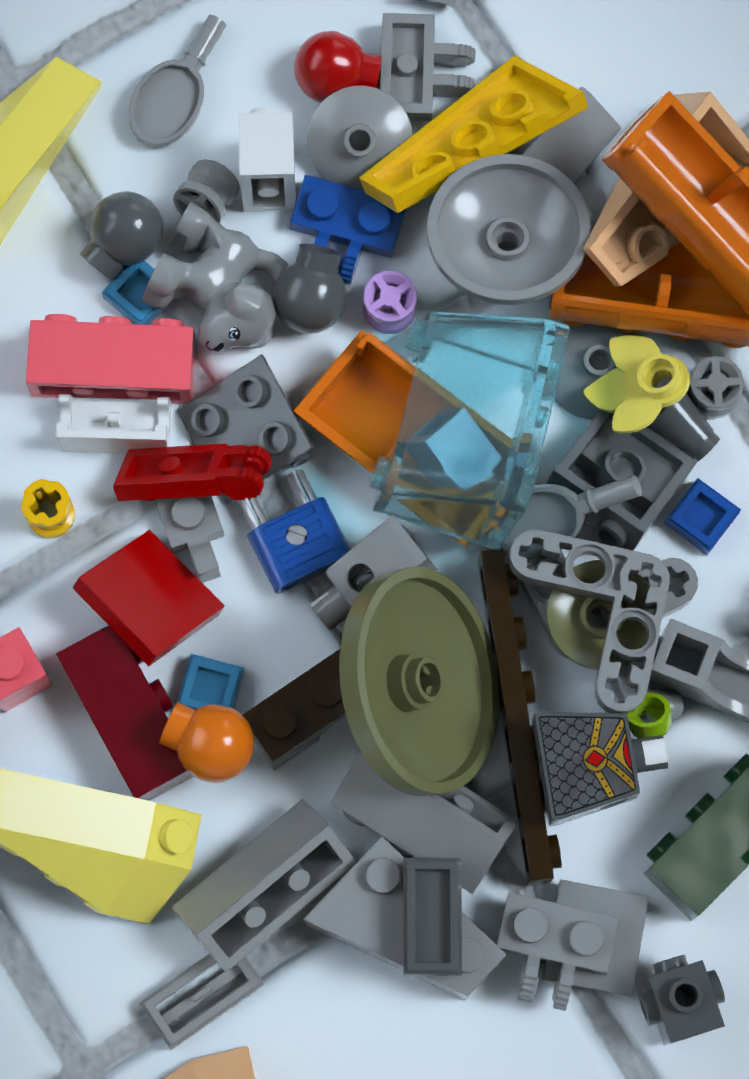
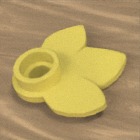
(631, 387)

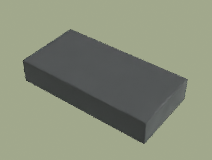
(432, 917)

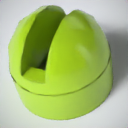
(657, 712)

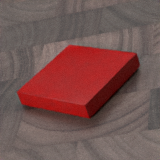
(148, 597)

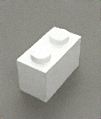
(267, 160)

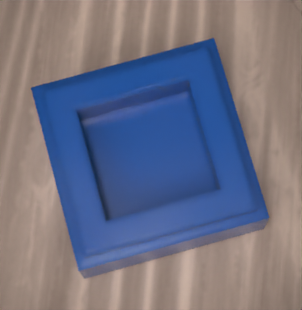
(702, 516)

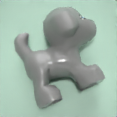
(234, 311)

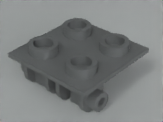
(249, 411)

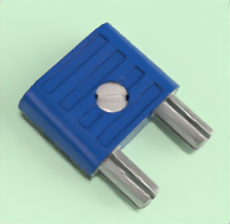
(298, 542)

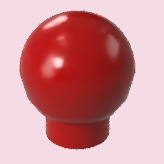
(333, 62)

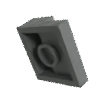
(608, 456)

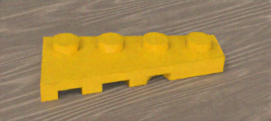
(487, 121)

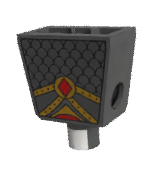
(591, 762)

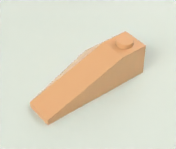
(626, 233)

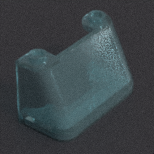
(472, 424)

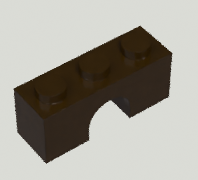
(298, 713)

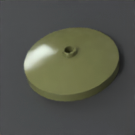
(419, 681)

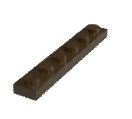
(517, 690)

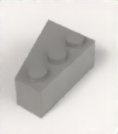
(368, 915)

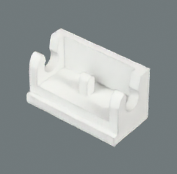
(112, 424)

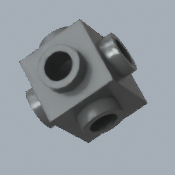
(703, 995)

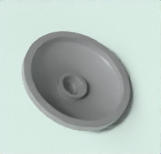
(515, 203)

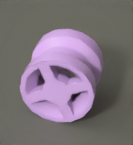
(392, 291)

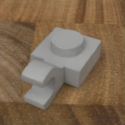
(192, 525)

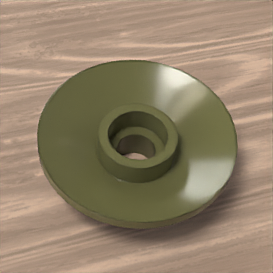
(571, 624)

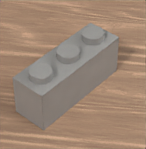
(427, 826)
(264, 885)

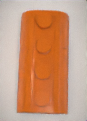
(690, 189)
(666, 299)
(361, 401)

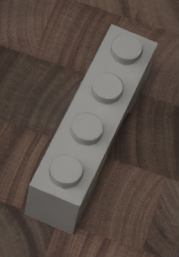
(702, 669)

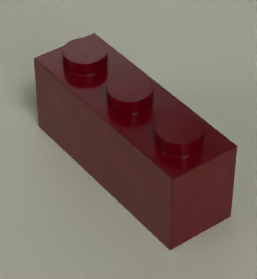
(125, 711)

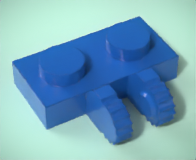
(348, 218)

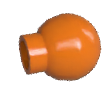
(210, 741)

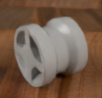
(209, 187)
(716, 376)

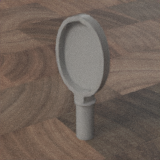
(173, 91)
(564, 511)

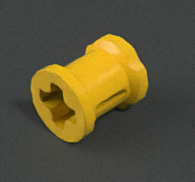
(57, 496)

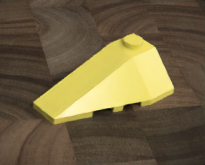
(34, 129)
(100, 845)

